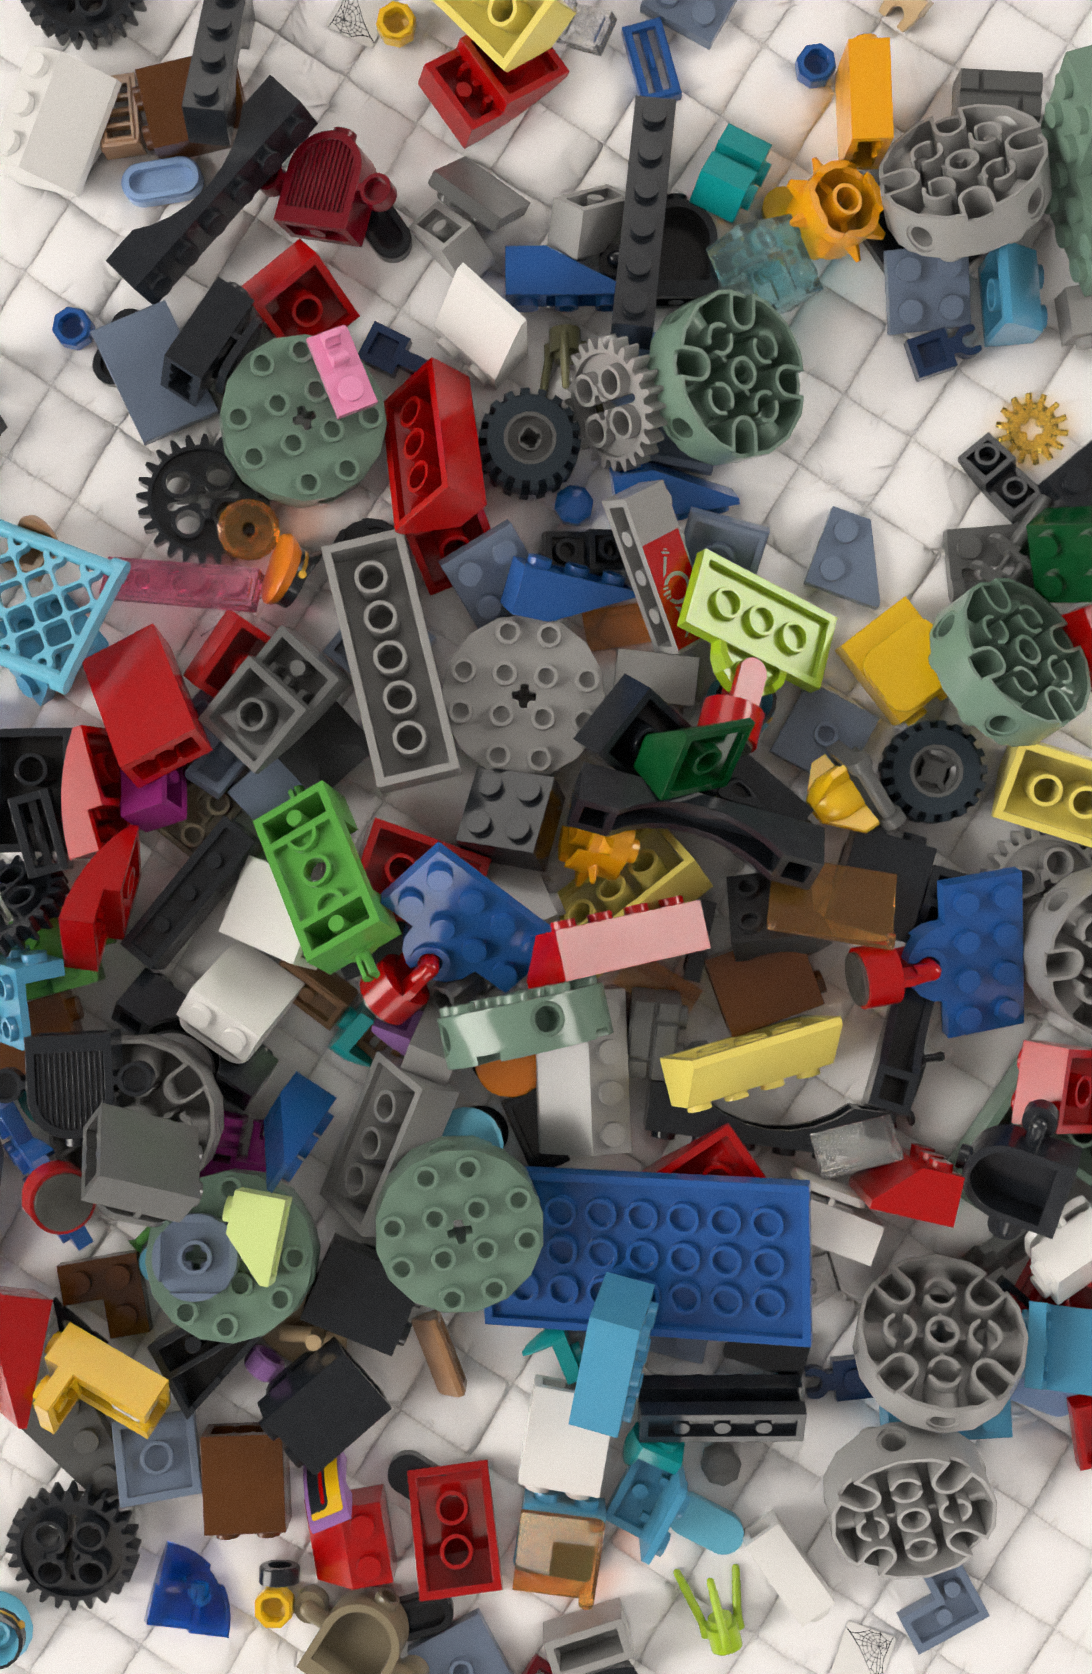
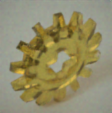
(1043, 418)

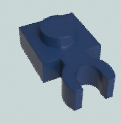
(936, 353)
(841, 1378)

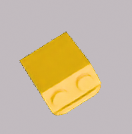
(893, 663)

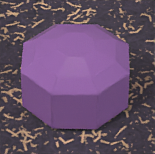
(263, 1363)

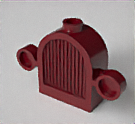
(329, 190)

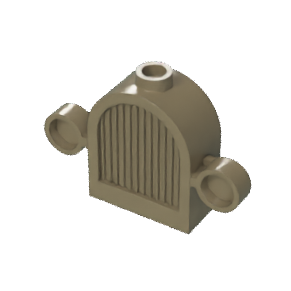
(358, 1634)

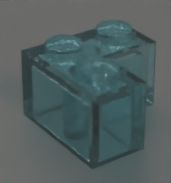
(770, 258)

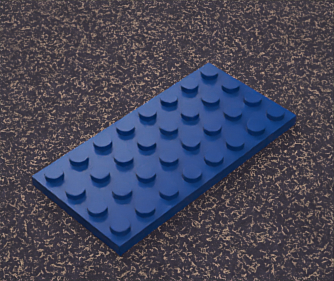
(719, 1249)

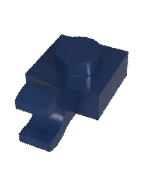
(389, 351)

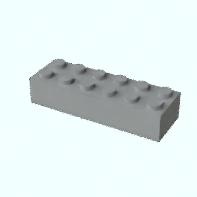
(391, 661)

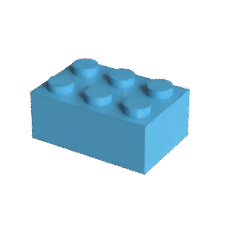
(614, 1355)

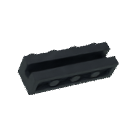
(191, 894)
(721, 1408)

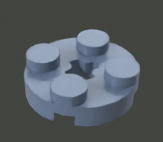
(179, 1274)

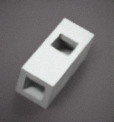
(788, 1568)

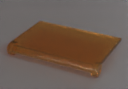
(840, 907)
(559, 1555)

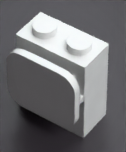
(260, 916)
(238, 1002)
(840, 1218)
(1065, 1262)
(558, 1453)

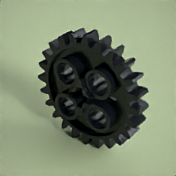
(82, 25)
(194, 465)
(29, 902)
(38, 1545)

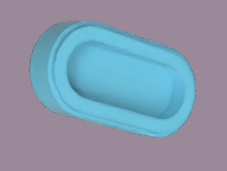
(710, 1525)

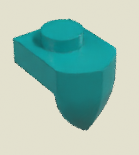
(351, 1028)
(566, 1351)
(663, 1455)

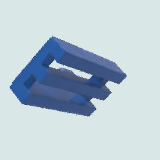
(641, 29)

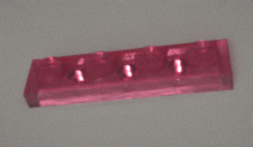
(190, 585)

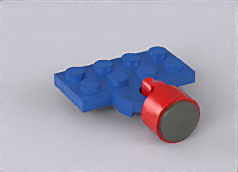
(452, 929)
(963, 959)
(52, 1187)

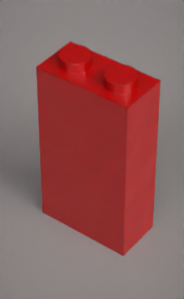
(145, 706)

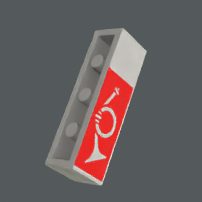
(654, 560)

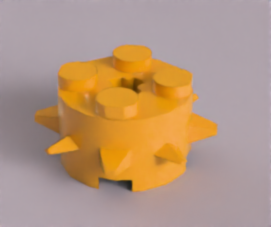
(835, 209)
(596, 854)

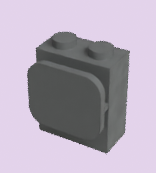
(140, 1166)

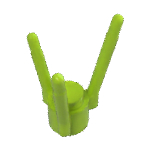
(722, 1626)

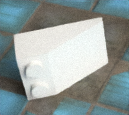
(481, 329)

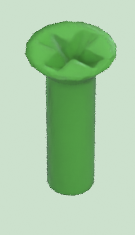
(140, 1240)

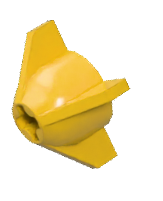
(836, 798)

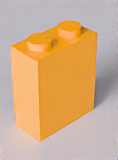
(864, 101)

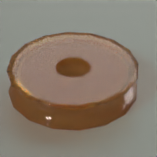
(266, 529)

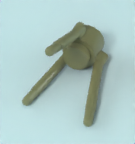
(562, 344)

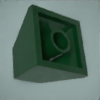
(692, 757)

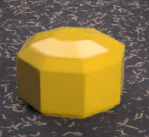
(396, 24)
(274, 1606)

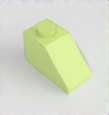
(258, 1230)

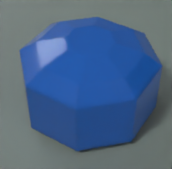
(815, 65)
(73, 328)
(573, 505)

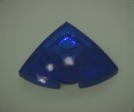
(188, 1594)

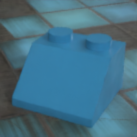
(1011, 296)

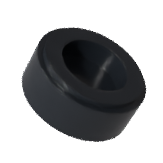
(279, 1573)

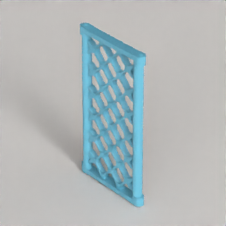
(116, 570)

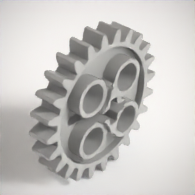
(605, 372)
(1030, 856)

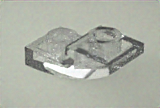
(588, 28)

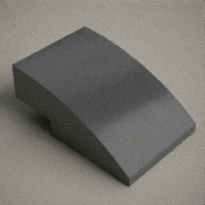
(274, 699)

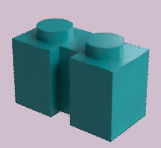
(731, 174)

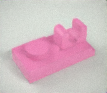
(341, 371)

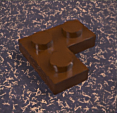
(117, 1282)

